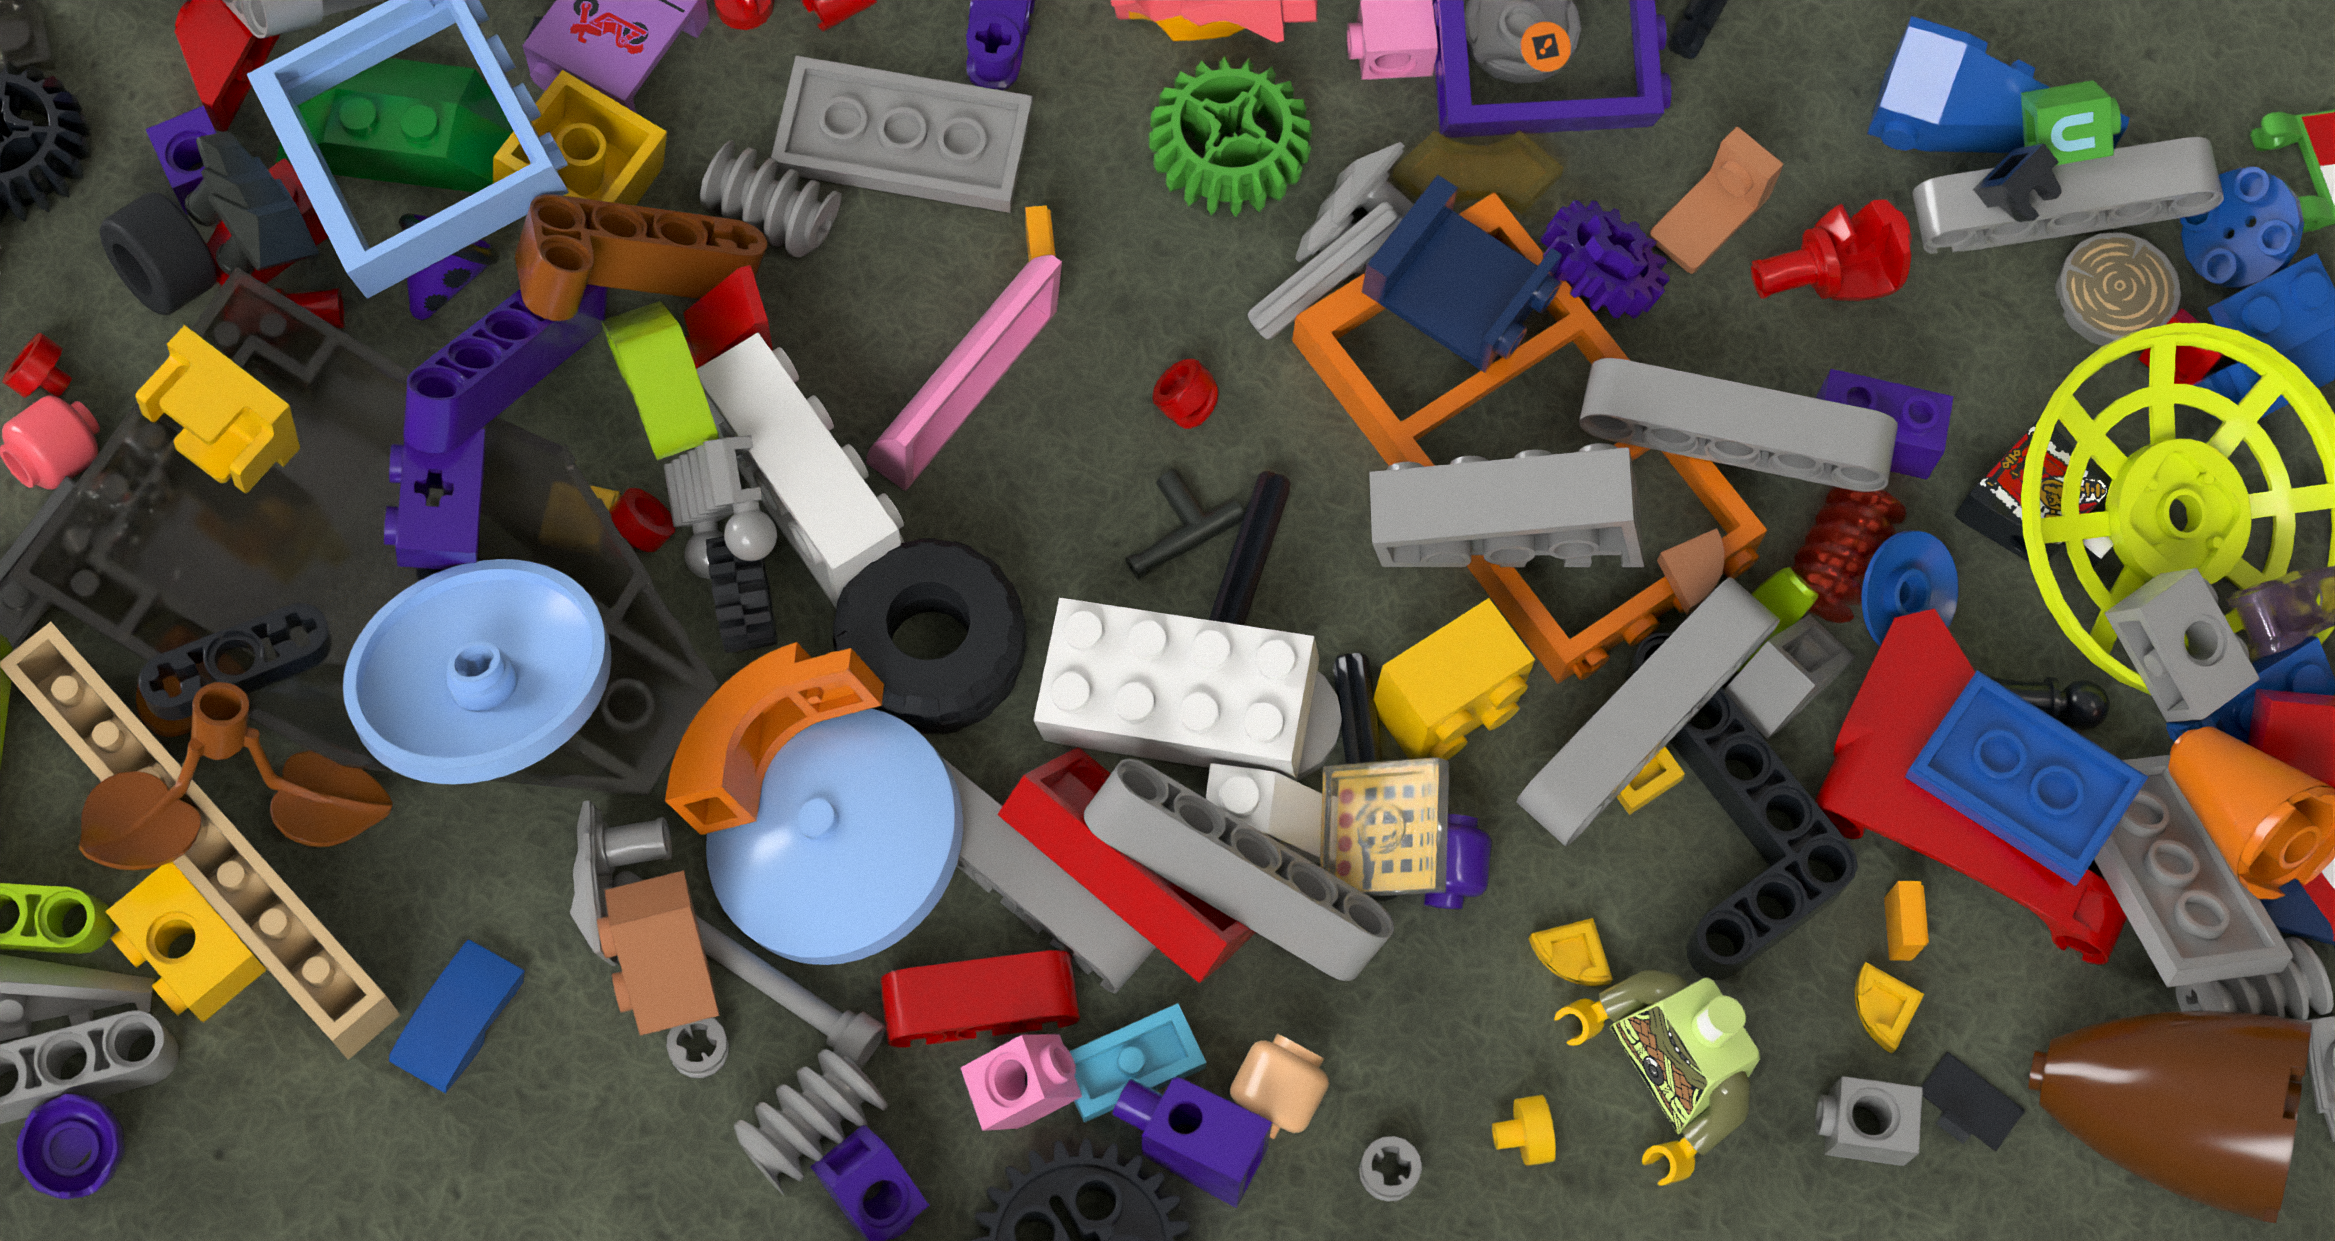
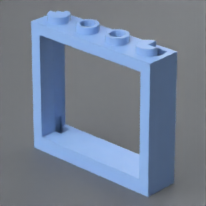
(359, 46)

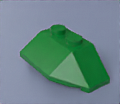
(409, 126)

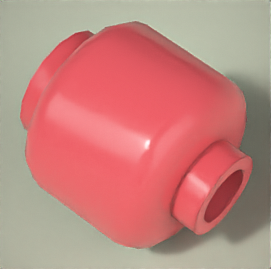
(49, 442)

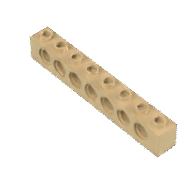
(221, 860)

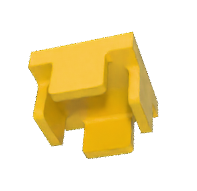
(227, 415)

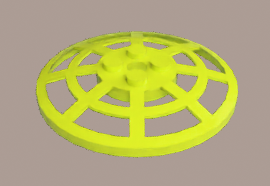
(2173, 468)

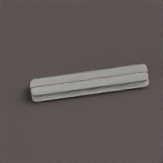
(1324, 271)

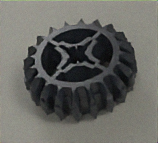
(34, 156)

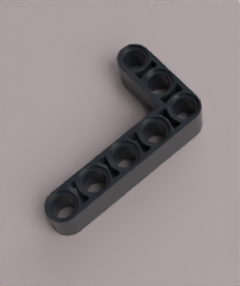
(1746, 803)

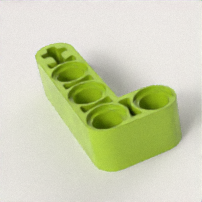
(662, 378)

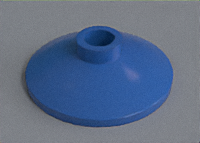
(1908, 577)

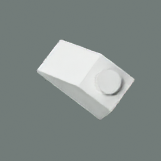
(1271, 805)

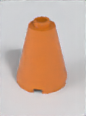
(2256, 809)

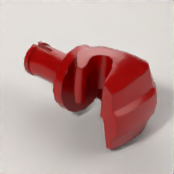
(1844, 256)

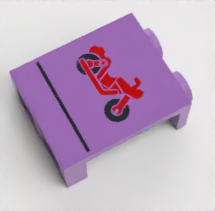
(609, 41)

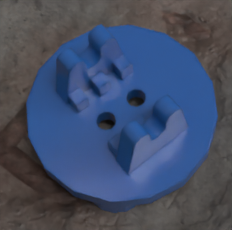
(2252, 251)

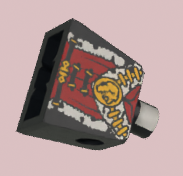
(1996, 500)

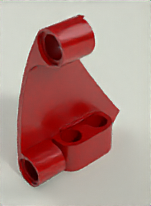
(1888, 725)

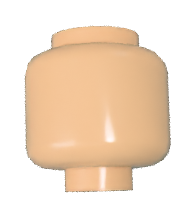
(1281, 1084)

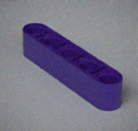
(491, 369)

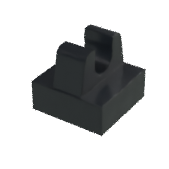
(2015, 178)

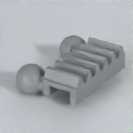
(708, 488)

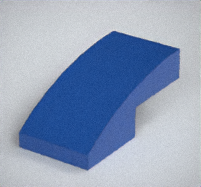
(455, 1015)

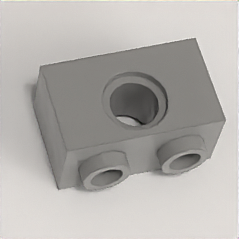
(2153, 630)

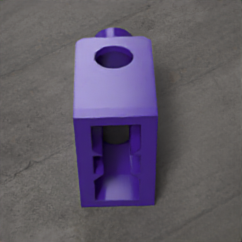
(1215, 1157)

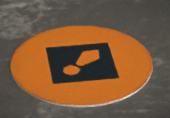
(1545, 46)

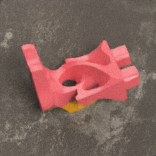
(1218, 18)

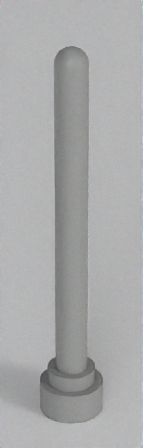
(846, 1032)

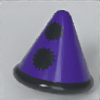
(444, 279)

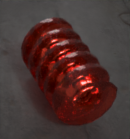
(1842, 546)

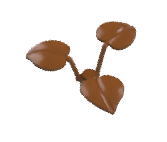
(142, 825)

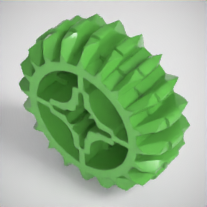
(1218, 105)

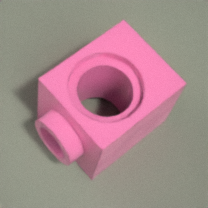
(1393, 38)
(999, 1084)

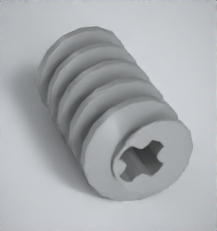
(766, 203)
(2292, 991)
(807, 1116)

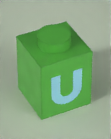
(2071, 121)

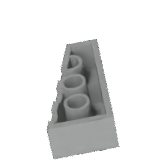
(1509, 509)

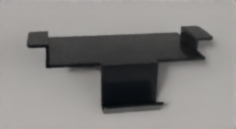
(1970, 1104)

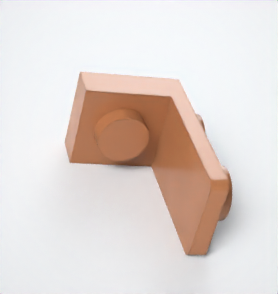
(1719, 203)

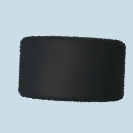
(158, 253)

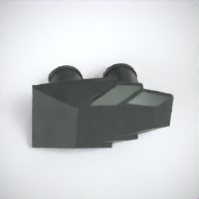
(251, 204)

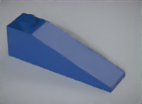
(1952, 94)

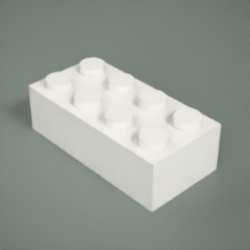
(802, 472)
(1176, 688)

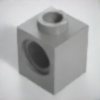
(1893, 1105)

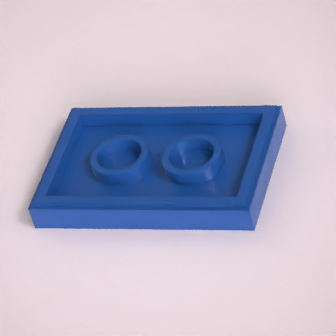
(2026, 777)

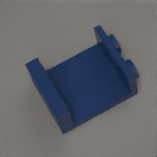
(1459, 280)

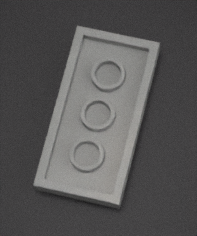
(903, 134)
(2183, 892)

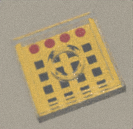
(1386, 825)

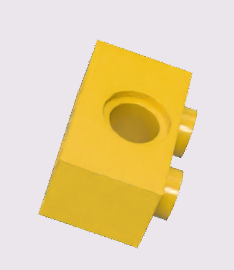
(169, 907)

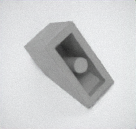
(1788, 674)

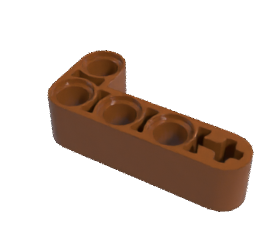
(625, 247)

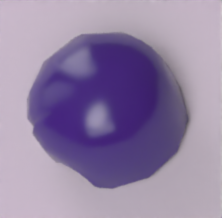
(58, 1139)

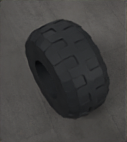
(947, 580)

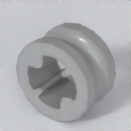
(680, 1056)
(1406, 1156)

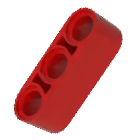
(979, 995)

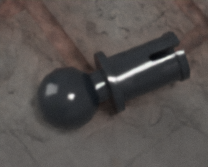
(2079, 704)

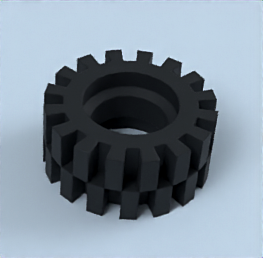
(740, 599)

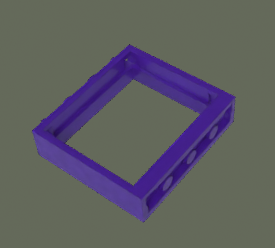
(1462, 119)

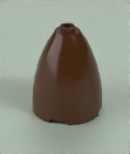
(2185, 1101)

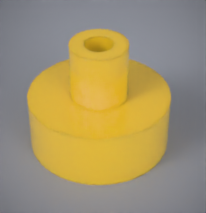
(1529, 1130)

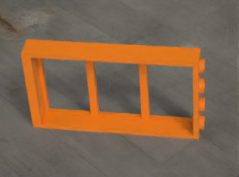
(1584, 654)

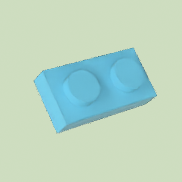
(1146, 1051)

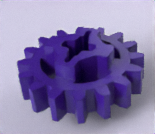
(1606, 259)

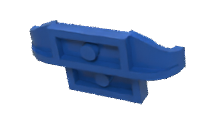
(2289, 313)

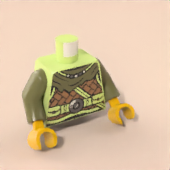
(1688, 1052)

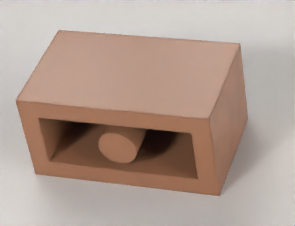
(659, 952)

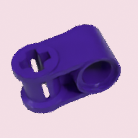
(997, 41)

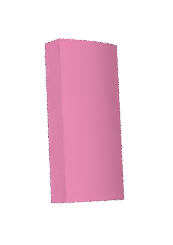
(968, 373)

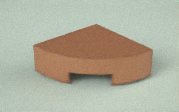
(1694, 568)

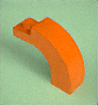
(749, 719)

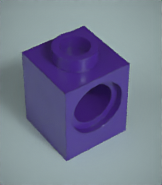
(178, 150)
(857, 1165)

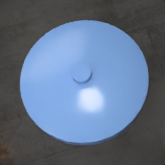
(477, 671)
(845, 843)

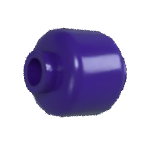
(1466, 863)

